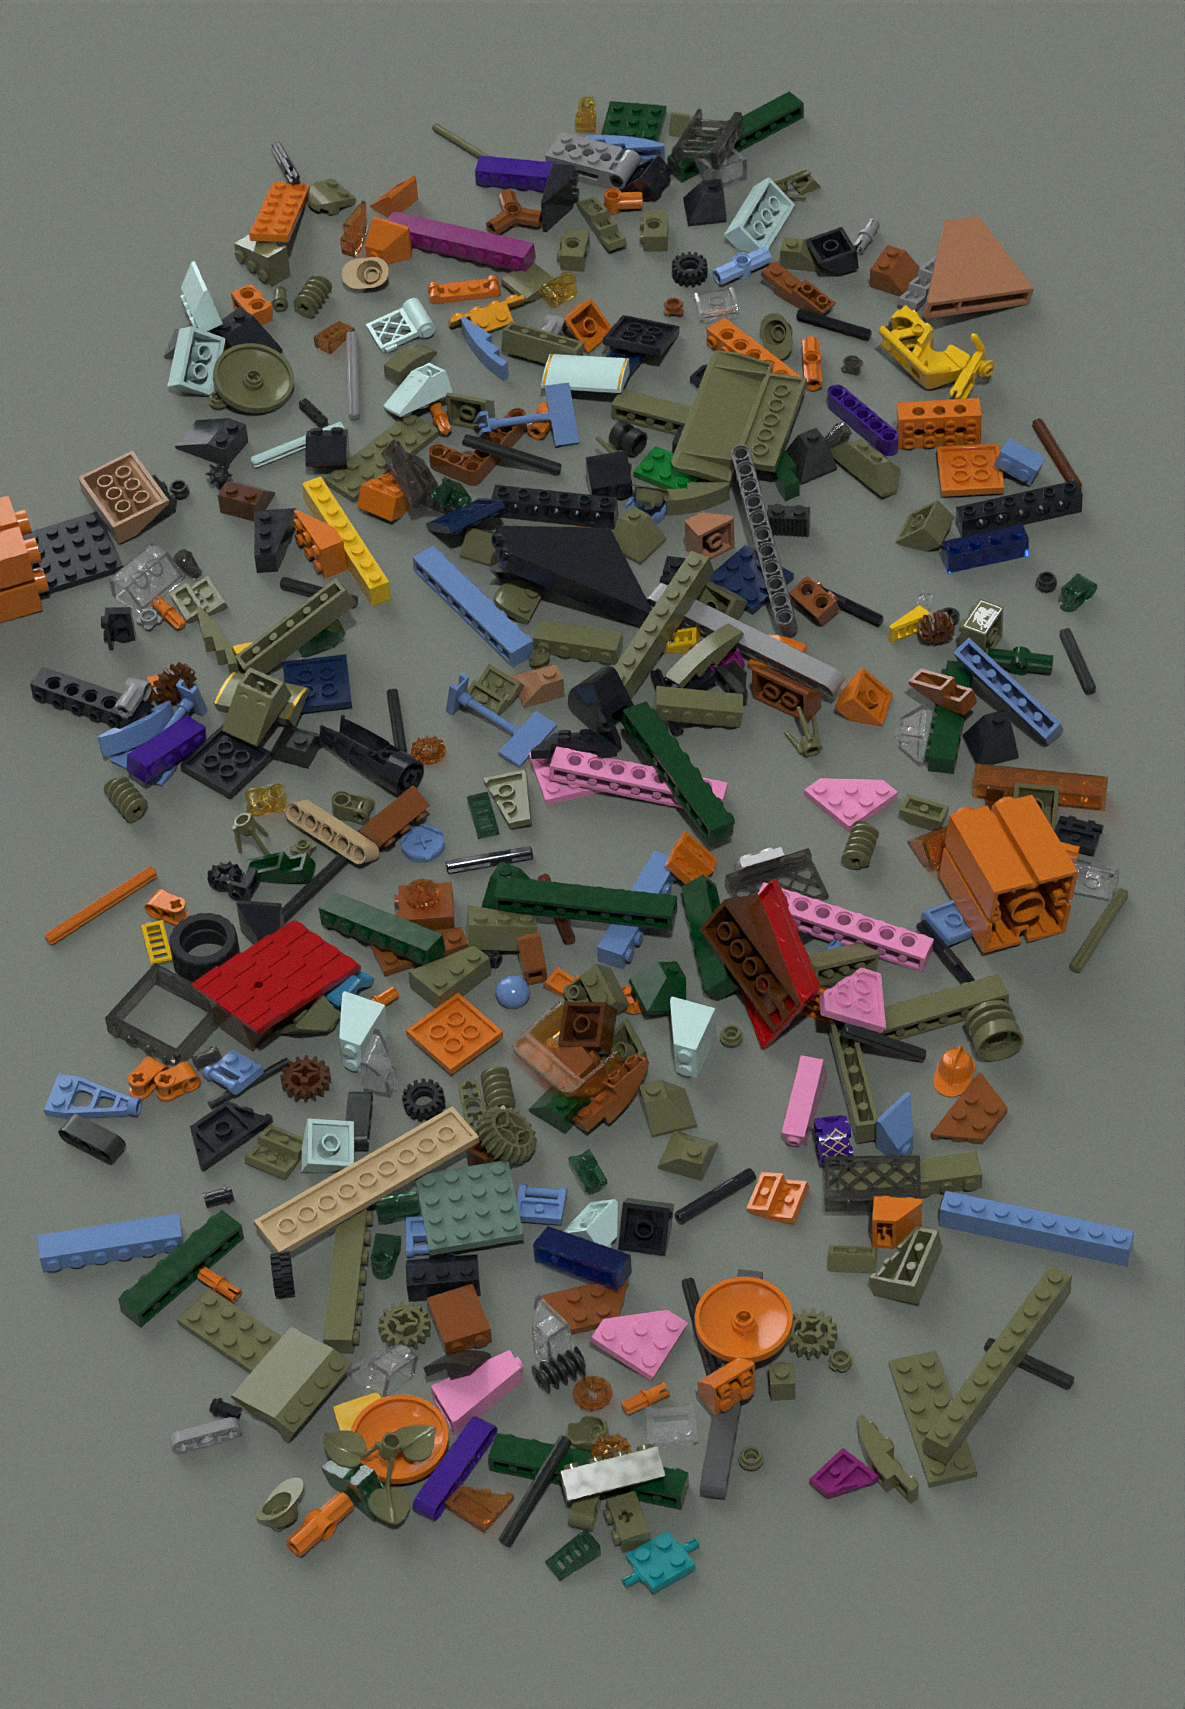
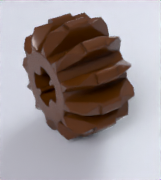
(936, 627)

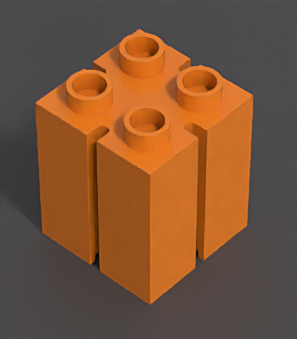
(18, 581)
(1007, 873)

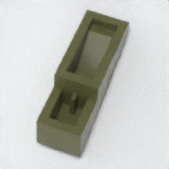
(408, 359)
(696, 497)

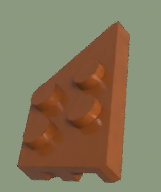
(973, 1114)
(587, 1305)

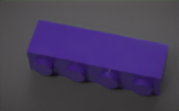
(512, 173)
(166, 749)

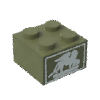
(983, 625)

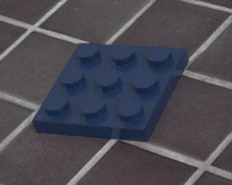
(465, 515)
(745, 578)
(325, 678)

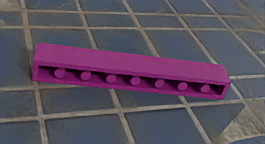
(467, 242)

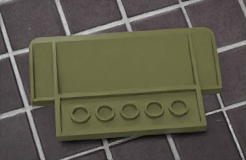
(734, 407)

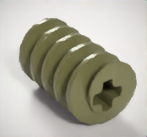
(312, 295)
(126, 798)
(860, 845)
(497, 1087)

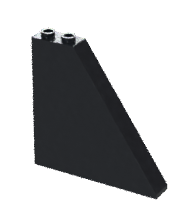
(575, 563)

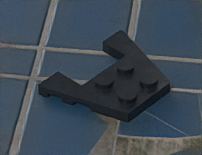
(580, 741)

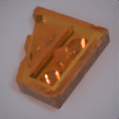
(478, 1506)

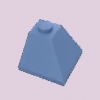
(895, 1129)

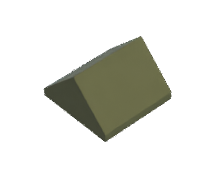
(478, 547)
(1045, 796)
(626, 1042)

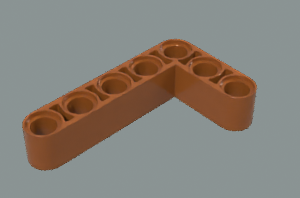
(476, 467)

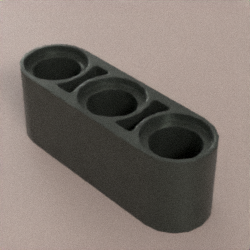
(360, 1111)
(92, 1138)

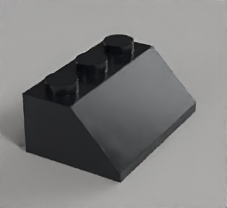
(441, 1274)

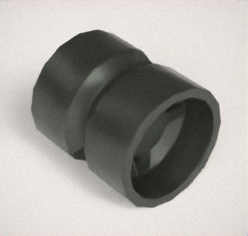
(628, 438)

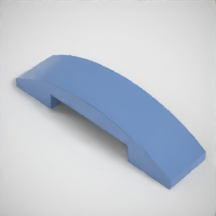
(136, 733)

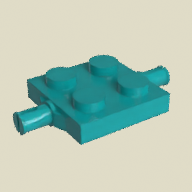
(660, 1562)

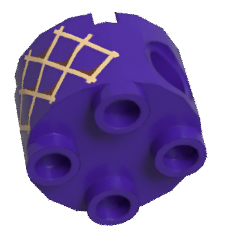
(832, 1137)

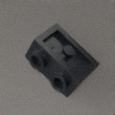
(118, 625)

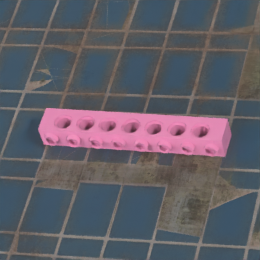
(617, 777)
(848, 927)

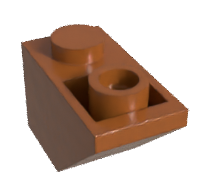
(532, 958)

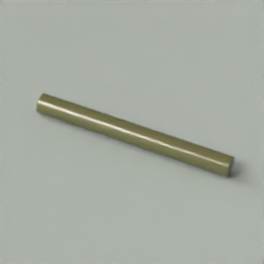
(457, 140)

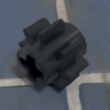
(218, 480)

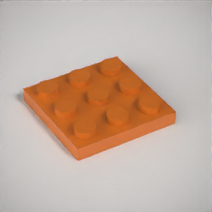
(969, 470)
(454, 1033)

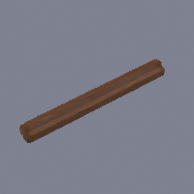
(1055, 451)

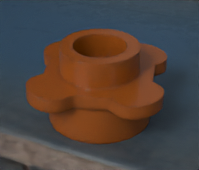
(673, 307)

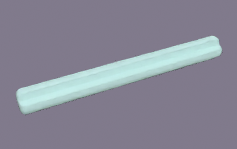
(284, 449)

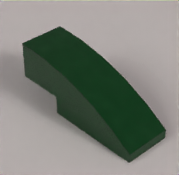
(786, 478)
(283, 869)

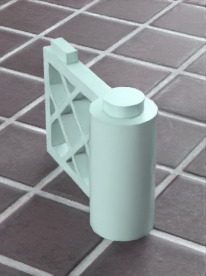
(416, 321)

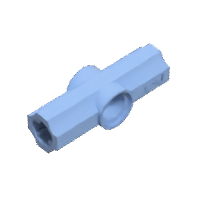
(742, 265)

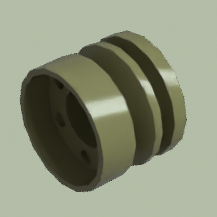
(994, 1030)

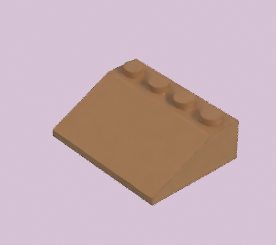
(123, 495)

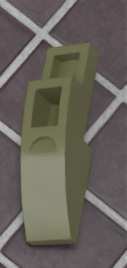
(879, 1457)

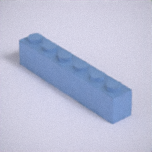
(1008, 691)
(619, 940)
(109, 1242)

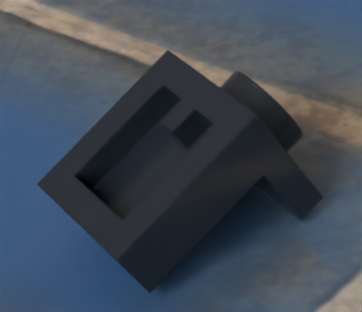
(246, 887)

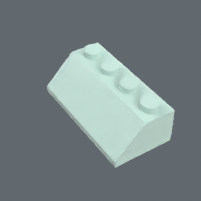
(759, 217)
(199, 301)

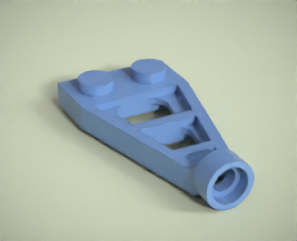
(66, 1089)

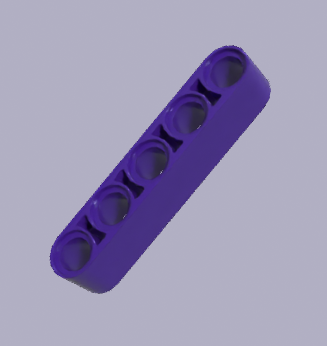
(862, 420)
(454, 1467)

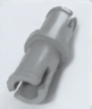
(866, 236)

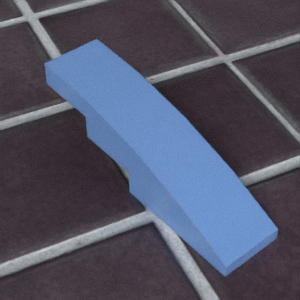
(645, 148)
(481, 345)

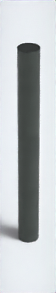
(268, 1072)

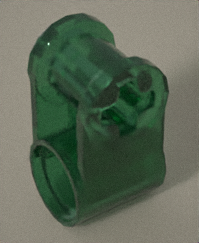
(451, 494)
(1076, 593)
(385, 1255)

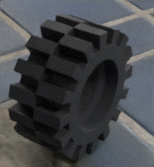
(683, 276)
(419, 1090)
(282, 1274)

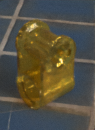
(586, 115)
(561, 289)
(268, 799)

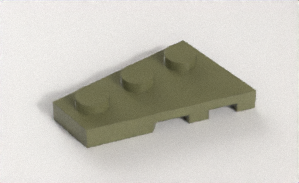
(511, 796)

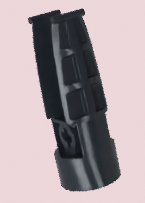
(373, 756)

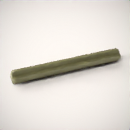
(1099, 930)

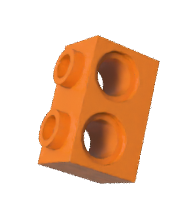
(253, 302)

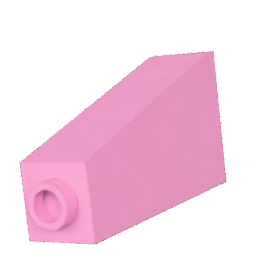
(804, 1100)
(476, 1390)

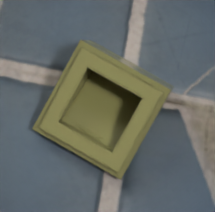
(678, 123)
(805, 184)

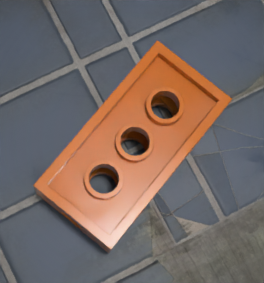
(939, 423)

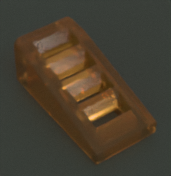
(321, 339)

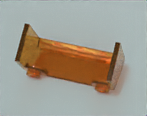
(535, 1048)

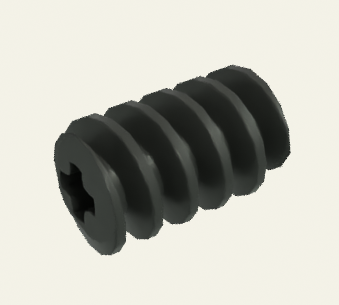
(559, 1369)

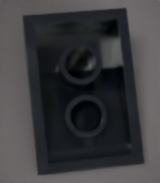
(559, 194)
(244, 328)
(214, 440)

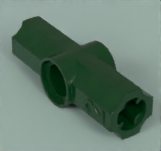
(1021, 660)

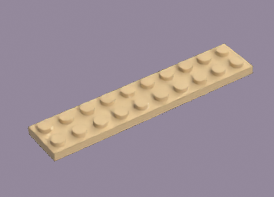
(366, 1181)

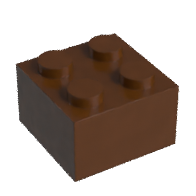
(588, 1026)

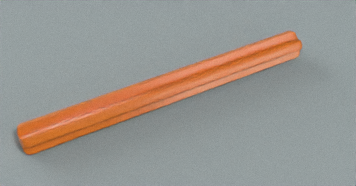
(100, 905)

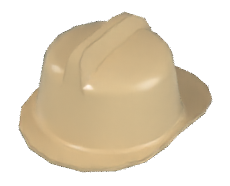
(365, 273)

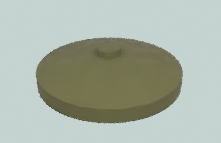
(253, 378)

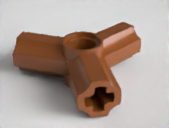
(512, 214)

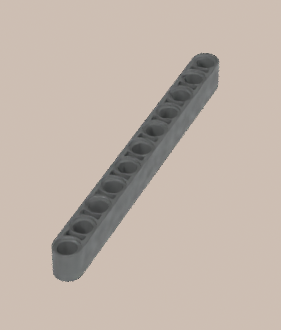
(764, 540)
(722, 1439)

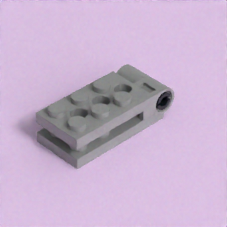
(594, 160)

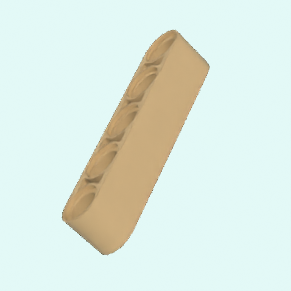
(332, 831)

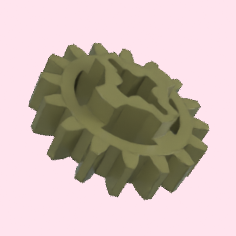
(404, 1325)
(811, 1333)

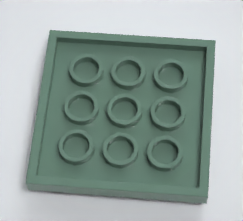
(469, 1207)

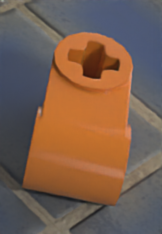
(166, 907)
(143, 1077)
(177, 1080)

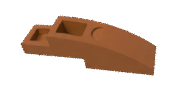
(798, 293)
(620, 1089)

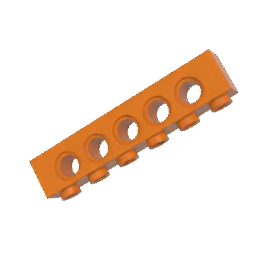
(728, 337)

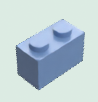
(1019, 461)

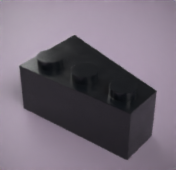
(271, 537)

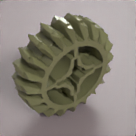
(506, 1135)

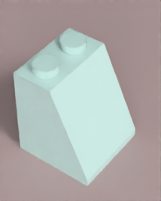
(357, 1025)
(692, 1035)

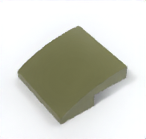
(527, 282)
(202, 595)
(495, 690)
(276, 1152)

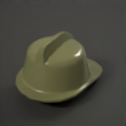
(776, 335)
(649, 496)
(281, 1506)

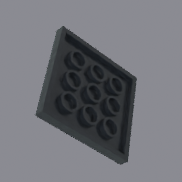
(75, 552)

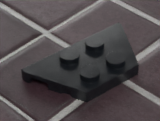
(224, 1131)

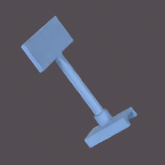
(560, 415)
(191, 701)
(524, 739)

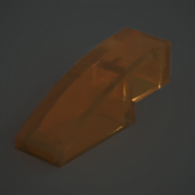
(355, 231)

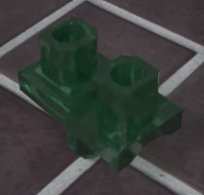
(588, 1172)
(397, 1207)

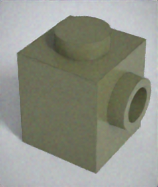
(782, 1381)

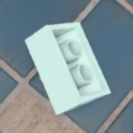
(195, 361)

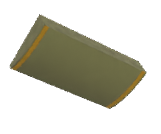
(288, 715)

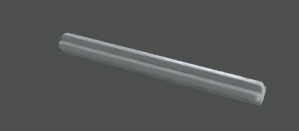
(352, 375)

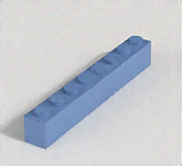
(473, 606)
(1036, 1228)

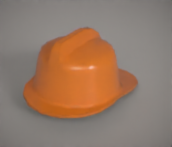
(954, 1072)

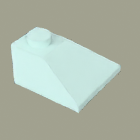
(327, 1145)
(596, 1222)

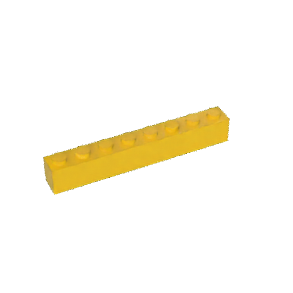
(358, 557)

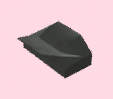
(732, 679)

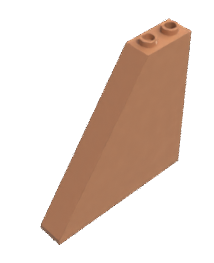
(973, 272)

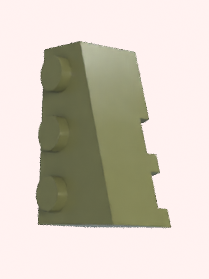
(264, 259)
(910, 1267)

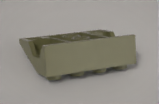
(292, 1381)

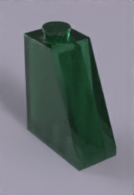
(355, 1482)

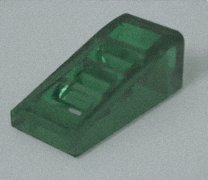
(481, 802)
(576, 1543)

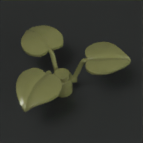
(415, 1442)

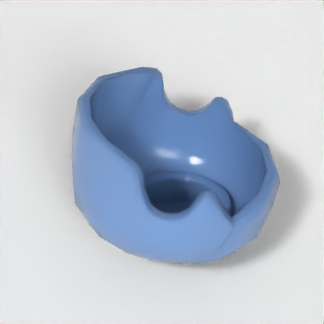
(512, 992)

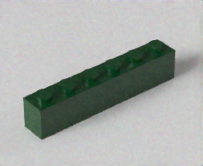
(947, 727)
(701, 901)
(381, 929)
(180, 1268)

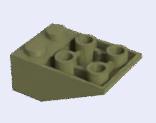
(255, 706)

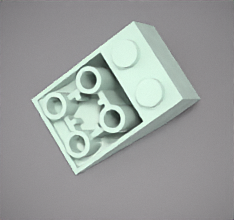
(418, 390)

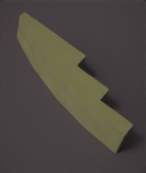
(601, 224)
(216, 641)
(702, 655)

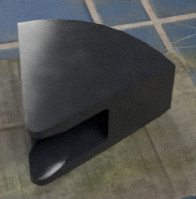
(599, 701)

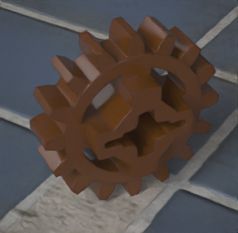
(166, 684)
(305, 1078)

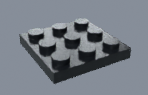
(641, 336)
(225, 762)

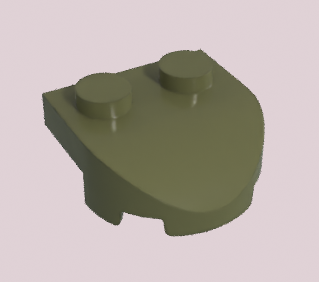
(329, 196)
(518, 599)

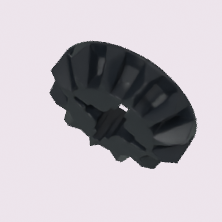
(220, 883)

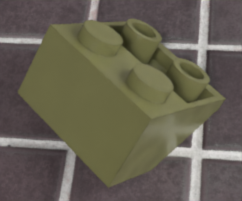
(597, 985)

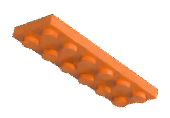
(279, 212)

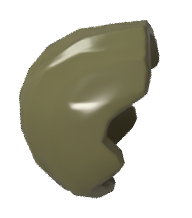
(586, 1431)

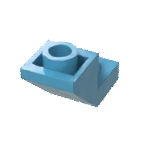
(351, 985)

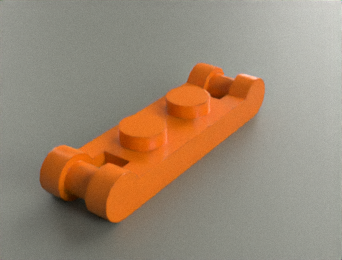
(464, 290)

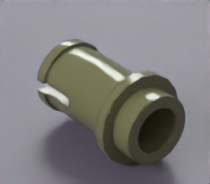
(279, 301)

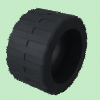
(200, 930)

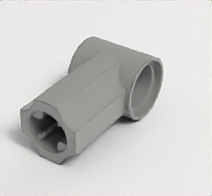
(555, 324)
(134, 692)

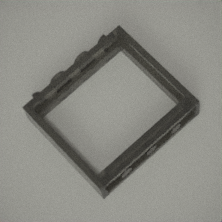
(150, 1045)

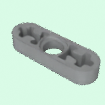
(195, 1438)

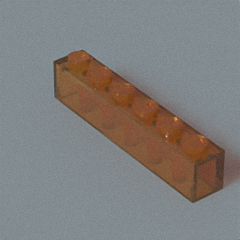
(1076, 789)

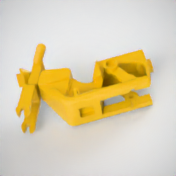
(929, 366)

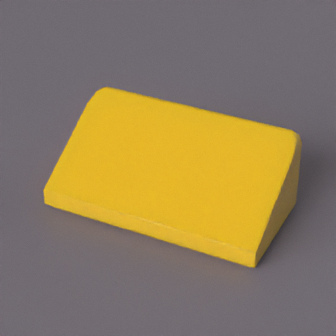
(347, 1412)

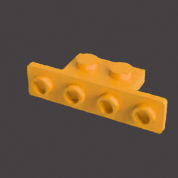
(492, 317)

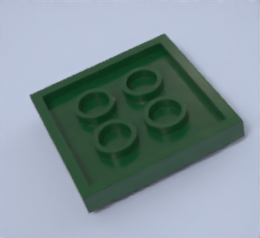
(634, 120)

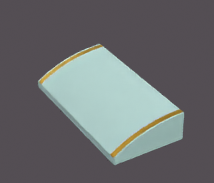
(586, 372)

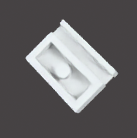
(764, 856)

